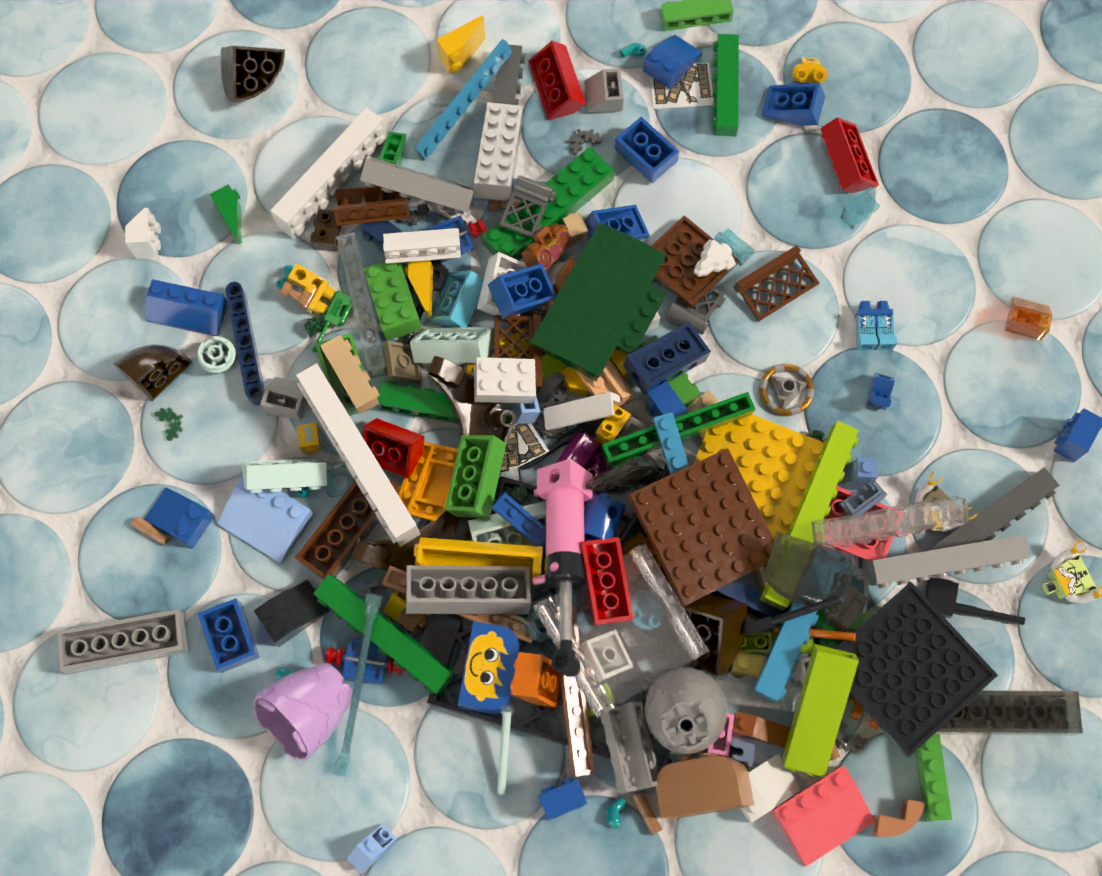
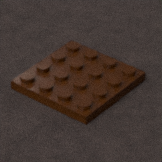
(683, 248)

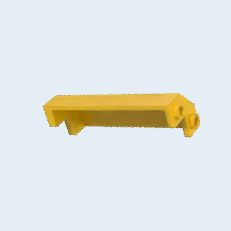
(470, 553)

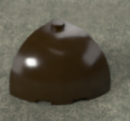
(249, 70)
(152, 367)
(721, 627)

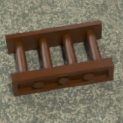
(369, 205)

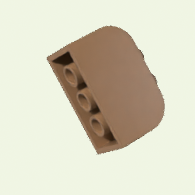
(702, 786)

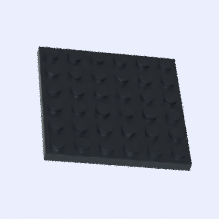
(913, 669)

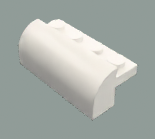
(422, 245)

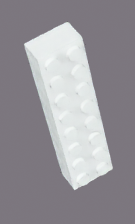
(329, 173)

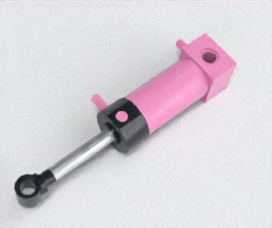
(565, 495)

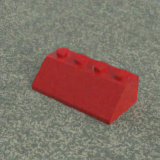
(556, 81)
(848, 156)
(606, 581)

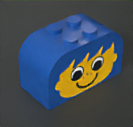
(489, 669)

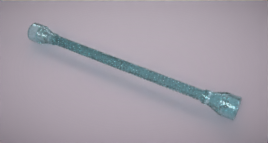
(343, 763)

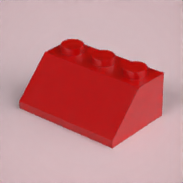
(393, 446)

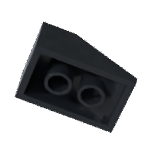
(290, 612)

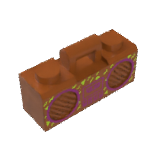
(548, 246)

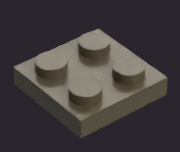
(401, 363)

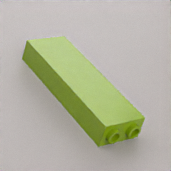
(819, 710)

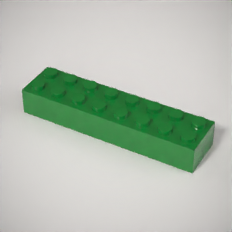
(573, 187)

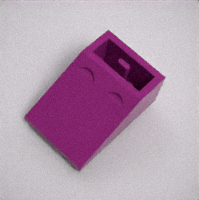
(586, 453)

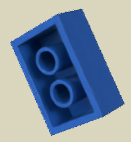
(646, 150)
(522, 291)
(228, 635)

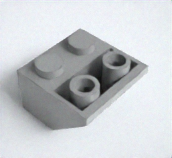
(604, 91)
(284, 399)

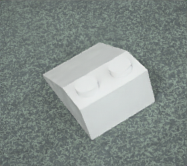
(770, 787)

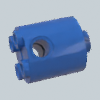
(602, 517)

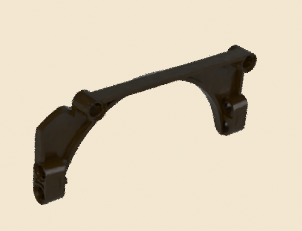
(473, 419)

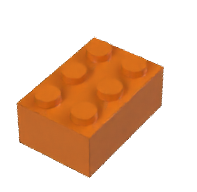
(535, 680)

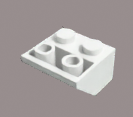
(142, 235)

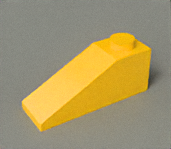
(421, 279)

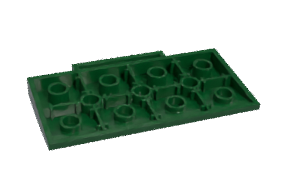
(602, 303)

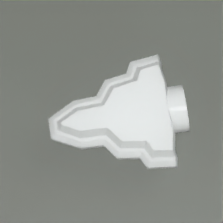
(714, 258)

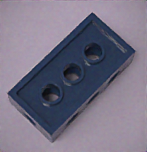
(666, 358)

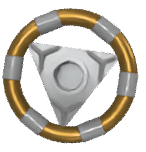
(786, 389)

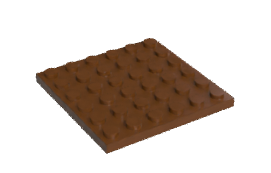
(703, 526)

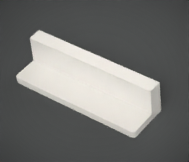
(580, 410)

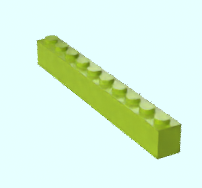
(818, 493)

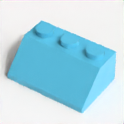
(457, 299)

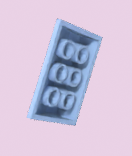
(265, 520)

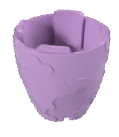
(303, 708)

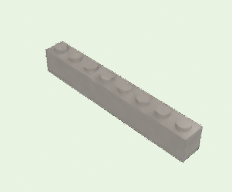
(948, 559)

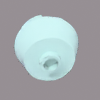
(216, 355)

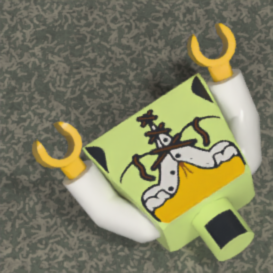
(1071, 578)

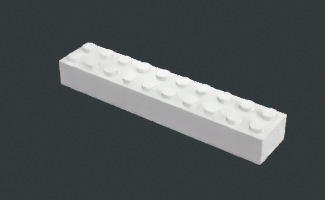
(359, 457)

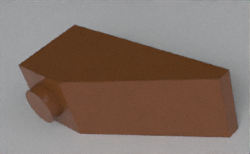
(759, 729)

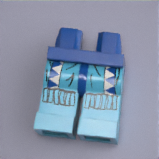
(875, 327)

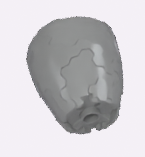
(682, 696)

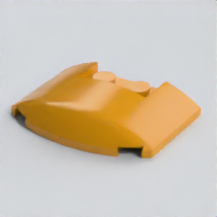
(429, 484)

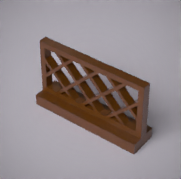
(767, 270)
(534, 353)

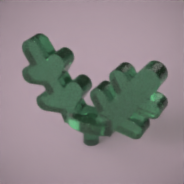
(175, 426)

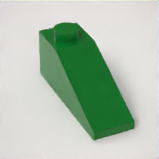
(393, 148)
(230, 209)

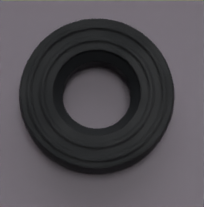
(550, 387)

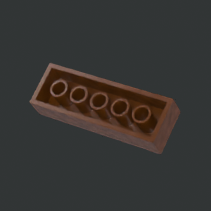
(337, 535)

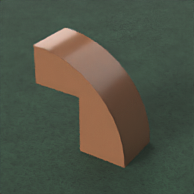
(889, 827)

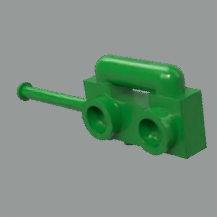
(331, 316)

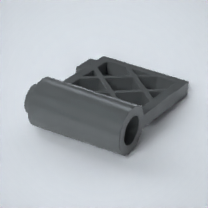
(535, 194)
(681, 313)

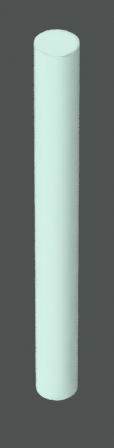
(504, 752)

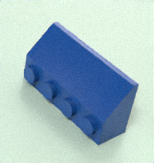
(185, 307)

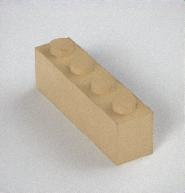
(349, 374)

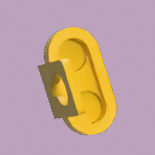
(809, 71)

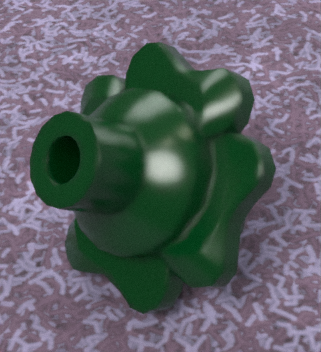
(313, 326)
(818, 435)

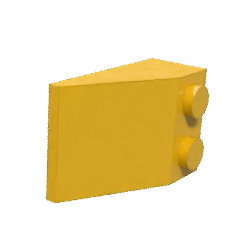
(460, 45)

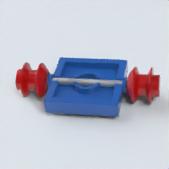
(465, 241)
(375, 662)

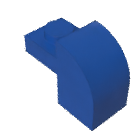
(880, 391)

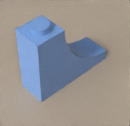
(859, 473)

